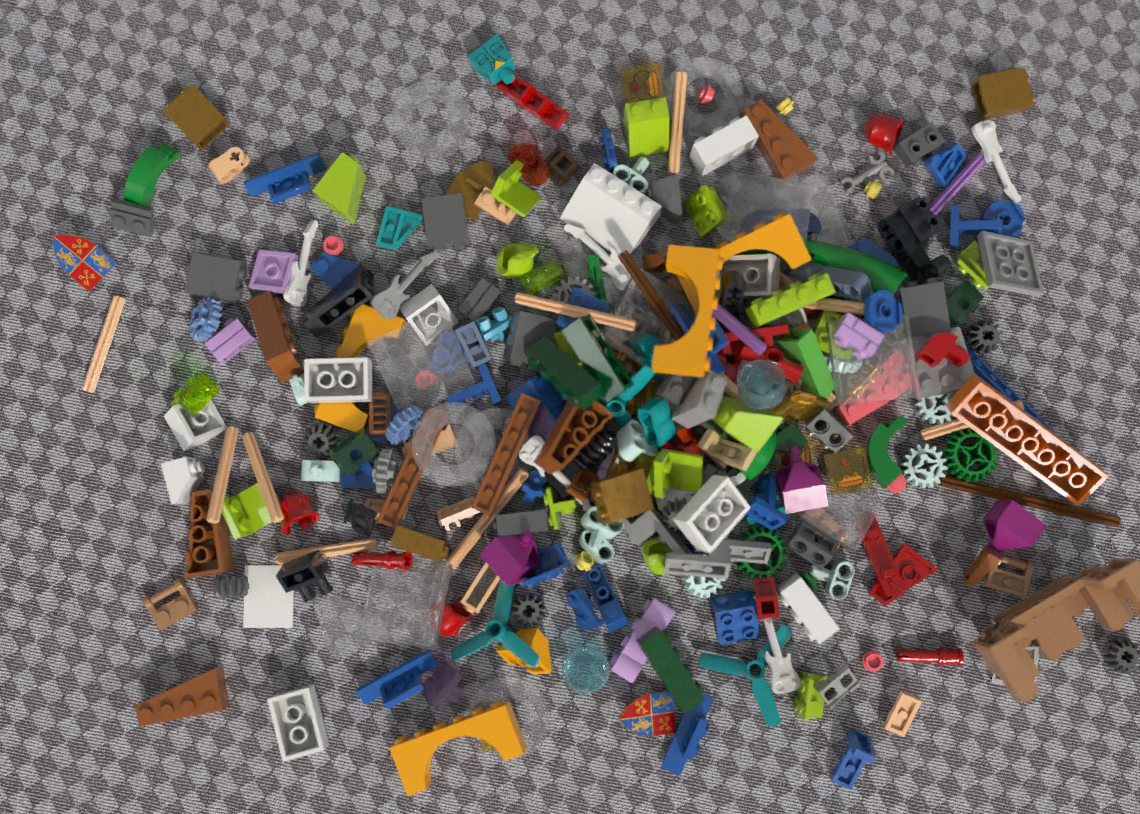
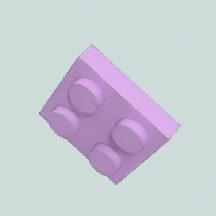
(272, 271)

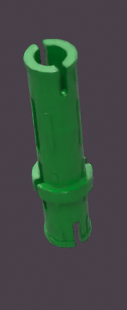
(593, 262)

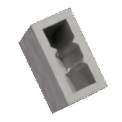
(700, 400)

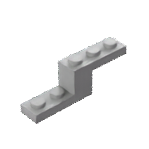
(647, 525)
(718, 562)

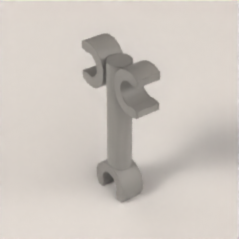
(878, 167)

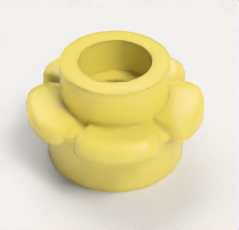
(785, 106)
(872, 189)
(584, 561)

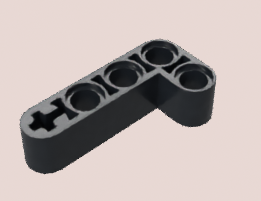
(909, 250)
(732, 293)

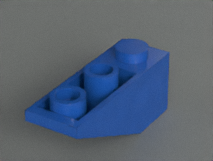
(605, 598)

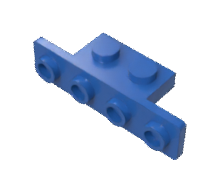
(286, 180)
(683, 316)
(399, 682)
(687, 737)

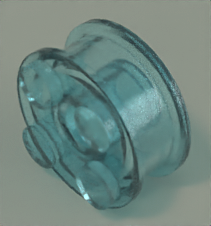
(761, 384)
(586, 683)

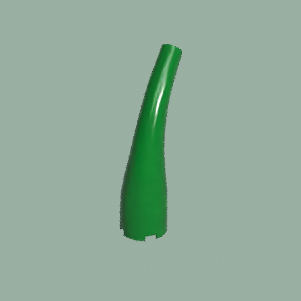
(881, 274)

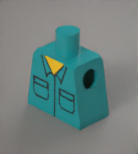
(493, 61)

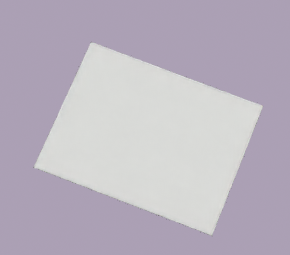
(266, 601)

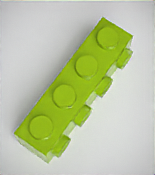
(785, 302)

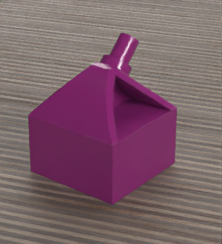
(801, 485)
(1011, 526)
(512, 557)

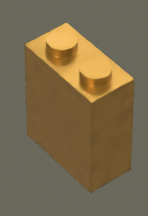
(1002, 93)
(196, 117)
(621, 496)
(420, 544)

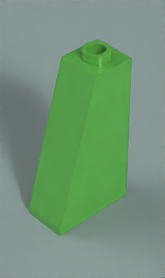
(802, 348)

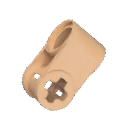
(228, 166)

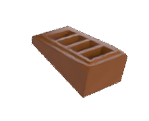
(655, 262)
(372, 413)
(580, 485)
(982, 565)

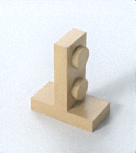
(725, 452)

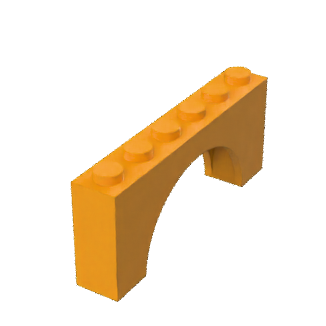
(777, 237)
(364, 326)
(689, 353)
(494, 725)

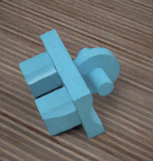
(496, 328)

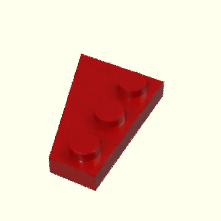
(912, 571)

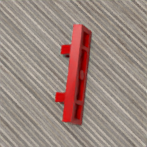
(766, 332)
(882, 561)

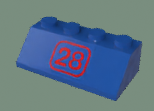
(549, 409)

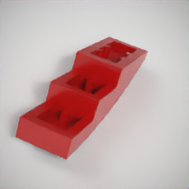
(533, 102)

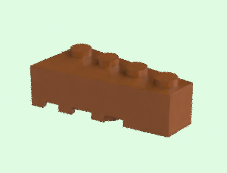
(777, 143)
(275, 336)
(570, 434)
(208, 542)
(193, 698)

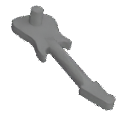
(389, 301)

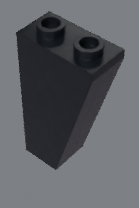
(340, 301)

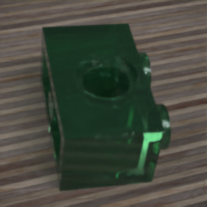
(968, 298)
(359, 440)

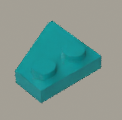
(397, 227)

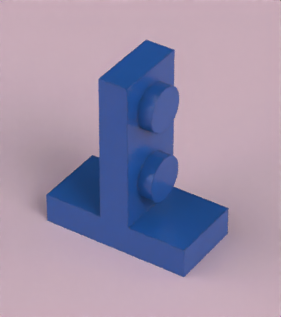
(970, 226)
(478, 390)
(763, 503)
(853, 760)

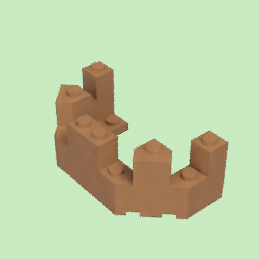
(1048, 621)

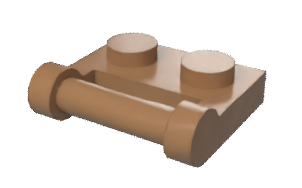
(1008, 581)
(173, 610)

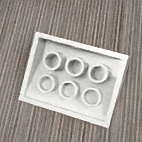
(611, 211)

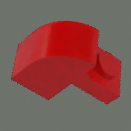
(942, 347)
(766, 598)

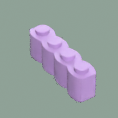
(631, 657)

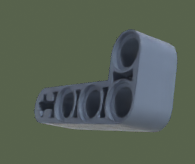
(848, 284)

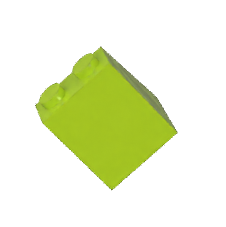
(646, 127)
(342, 187)
(745, 423)

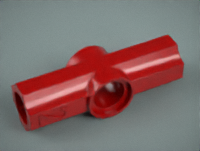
(792, 370)

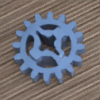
(205, 318)
(404, 424)

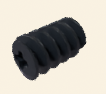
(598, 450)

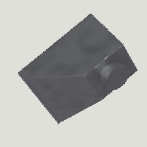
(667, 194)

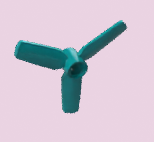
(622, 416)
(510, 640)
(759, 685)

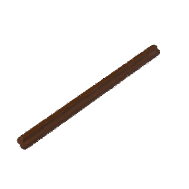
(652, 297)
(1030, 501)

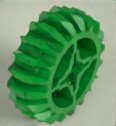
(961, 468)
(774, 544)

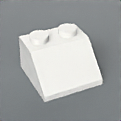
(425, 304)
(195, 430)
(183, 478)

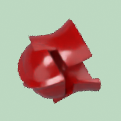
(883, 131)
(685, 443)
(297, 508)
(454, 618)

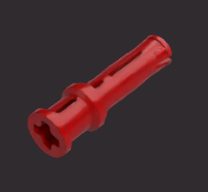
(389, 560)
(937, 656)

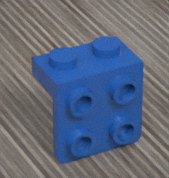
(582, 299)
(552, 564)
(735, 617)

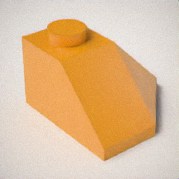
(538, 643)

